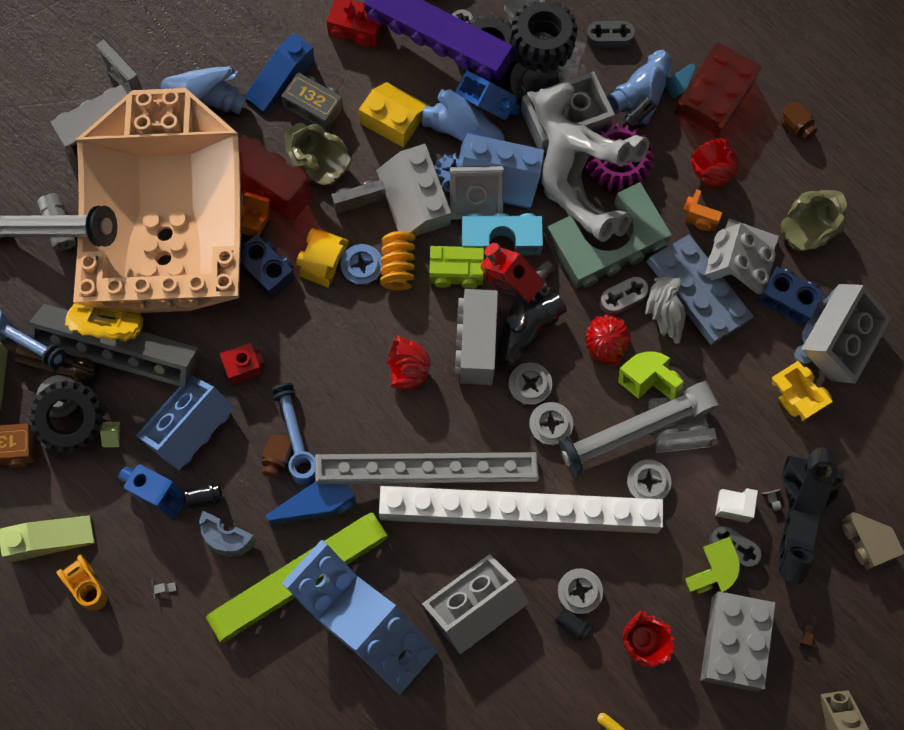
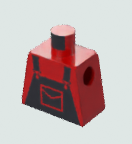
(510, 273)

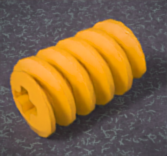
(396, 260)

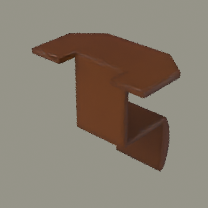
(808, 639)

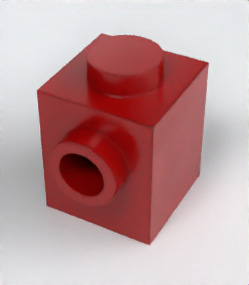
(242, 363)

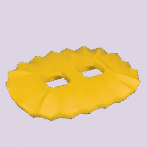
(87, 323)

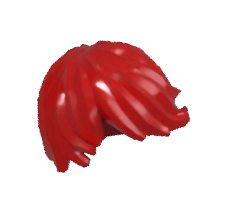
(715, 162)
(607, 339)
(407, 363)
(648, 640)

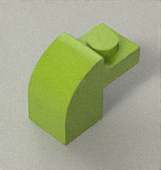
(650, 370)
(723, 569)

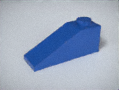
(289, 58)
(314, 503)

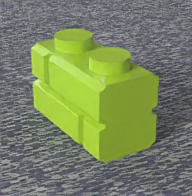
(456, 266)

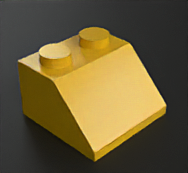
(392, 113)

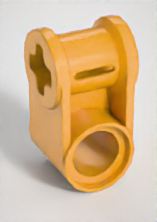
(80, 580)

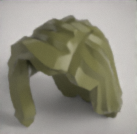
(317, 153)
(814, 219)

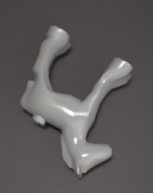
(567, 156)

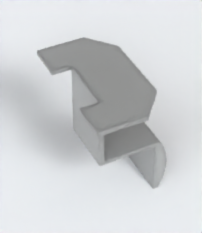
(773, 499)
(163, 588)

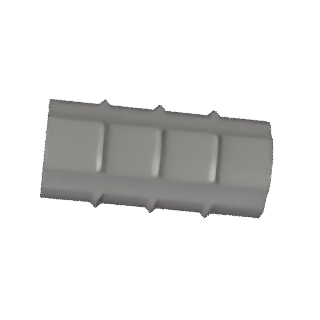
(52, 205)

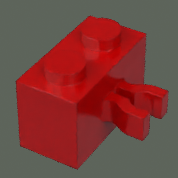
(350, 22)

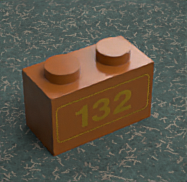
(17, 445)

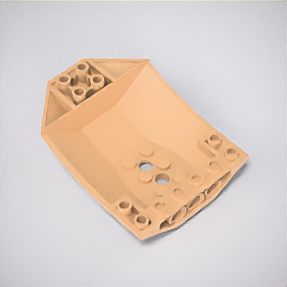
(160, 167)

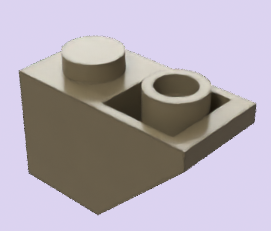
(873, 540)
(841, 712)

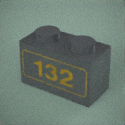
(312, 101)

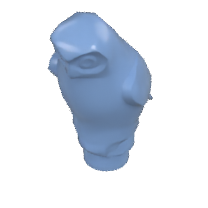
(647, 80)
(210, 87)
(459, 117)

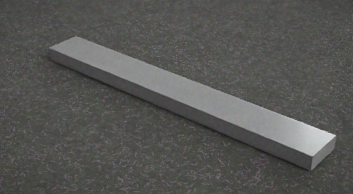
(425, 468)

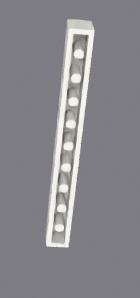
(521, 509)

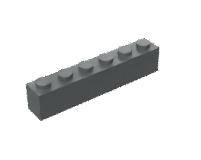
(144, 356)

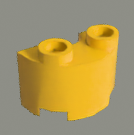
(321, 256)
(799, 392)

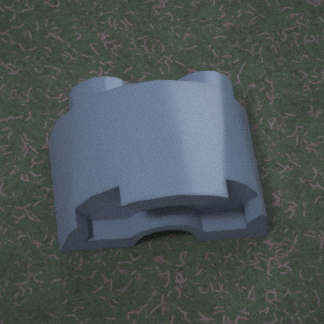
(223, 542)

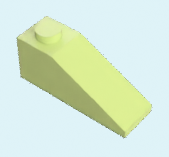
(45, 537)

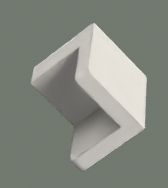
(736, 505)

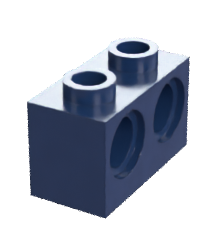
(260, 269)
(787, 302)

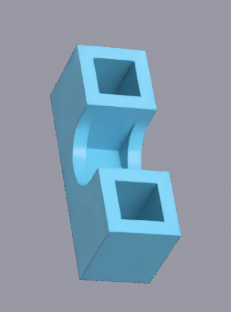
(522, 230)

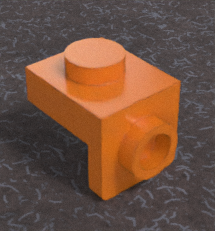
(254, 214)
(701, 216)

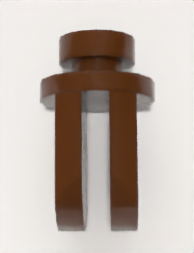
(798, 120)
(276, 455)

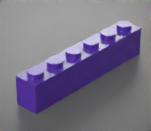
(444, 35)

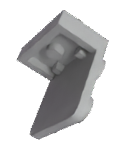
(742, 255)

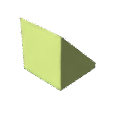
(110, 434)

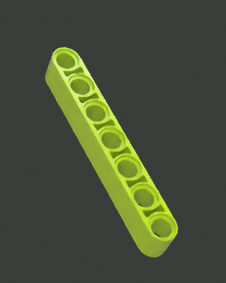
(271, 594)

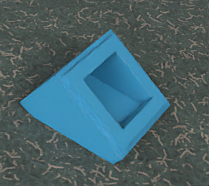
(679, 82)

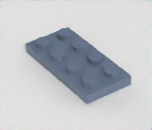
(707, 302)

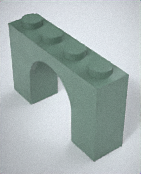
(586, 263)

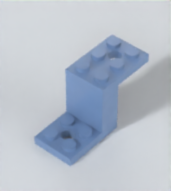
(360, 617)

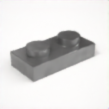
(366, 194)

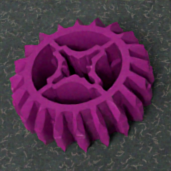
(608, 172)

